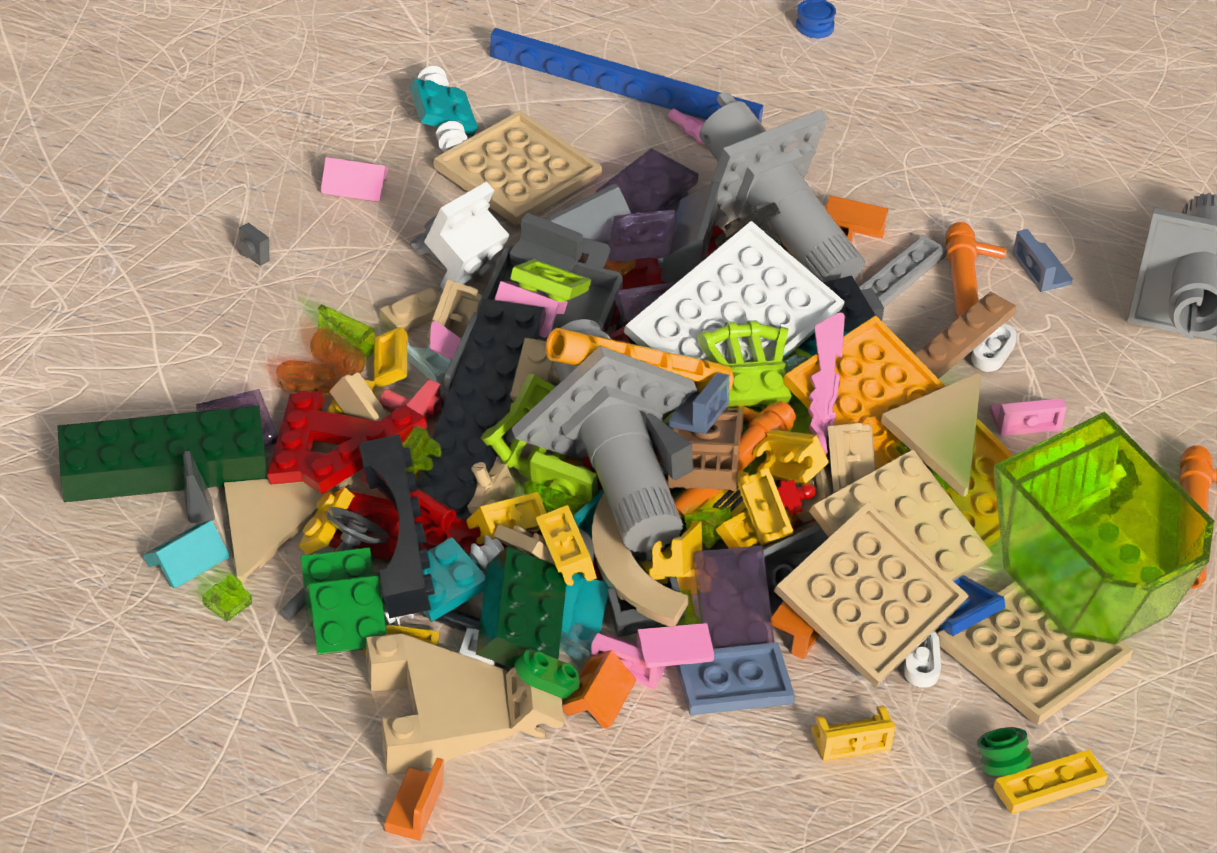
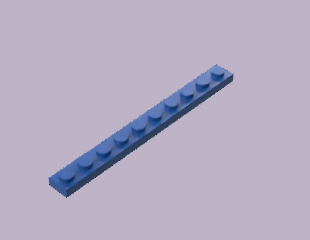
(608, 75)

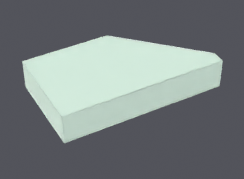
(428, 362)

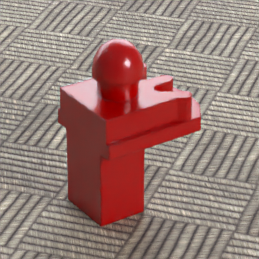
(792, 496)

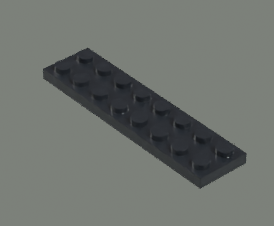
(478, 400)

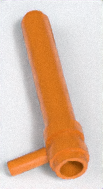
(961, 253)
(775, 417)
(1195, 480)

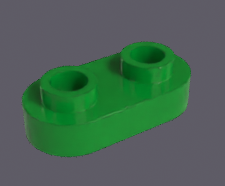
(547, 673)

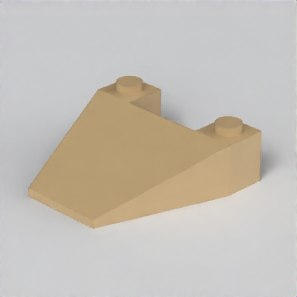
(453, 698)

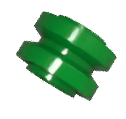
(1004, 751)

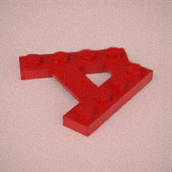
(307, 423)

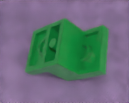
(342, 600)

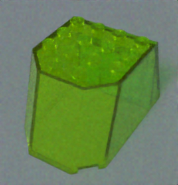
(1099, 532)

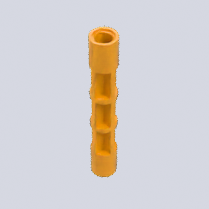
(574, 347)

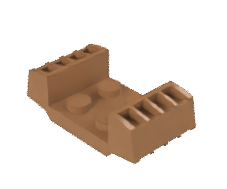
(714, 453)

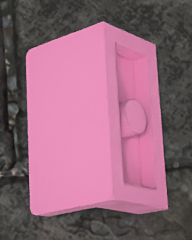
(353, 179)
(513, 293)
(1028, 416)
(675, 645)
(630, 656)

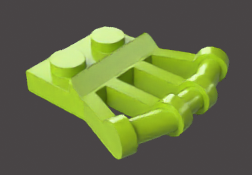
(754, 381)
(530, 395)

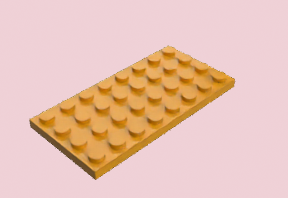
(885, 374)

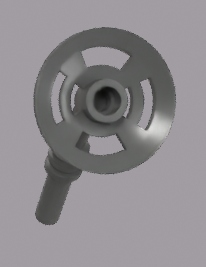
(354, 531)

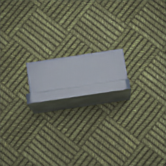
(1039, 262)
(703, 408)

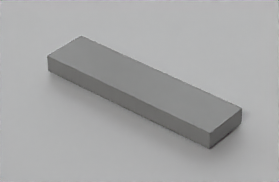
(905, 269)

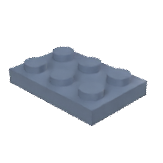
(737, 680)

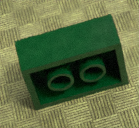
(520, 608)

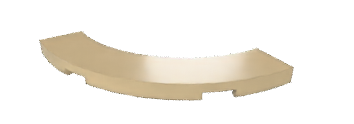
(627, 577)

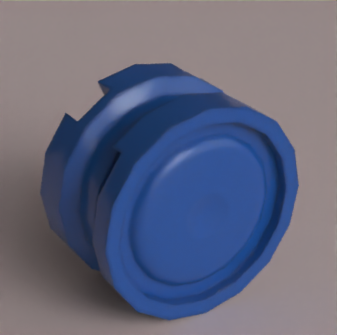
(815, 18)

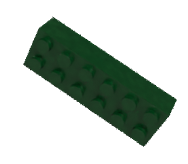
(148, 452)

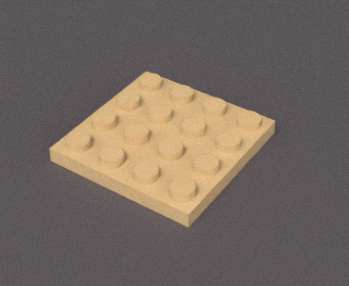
(522, 165)
(917, 507)
(871, 594)
(1030, 658)

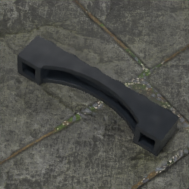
(404, 580)

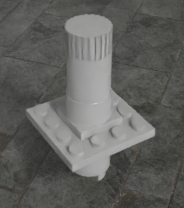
(771, 168)
(1180, 271)
(602, 416)

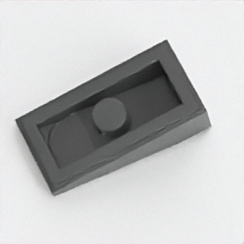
(670, 448)
(197, 496)

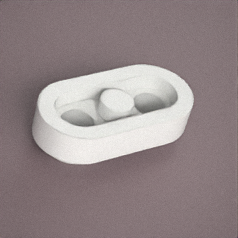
(994, 349)
(924, 663)

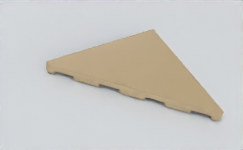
(941, 429)
(266, 517)

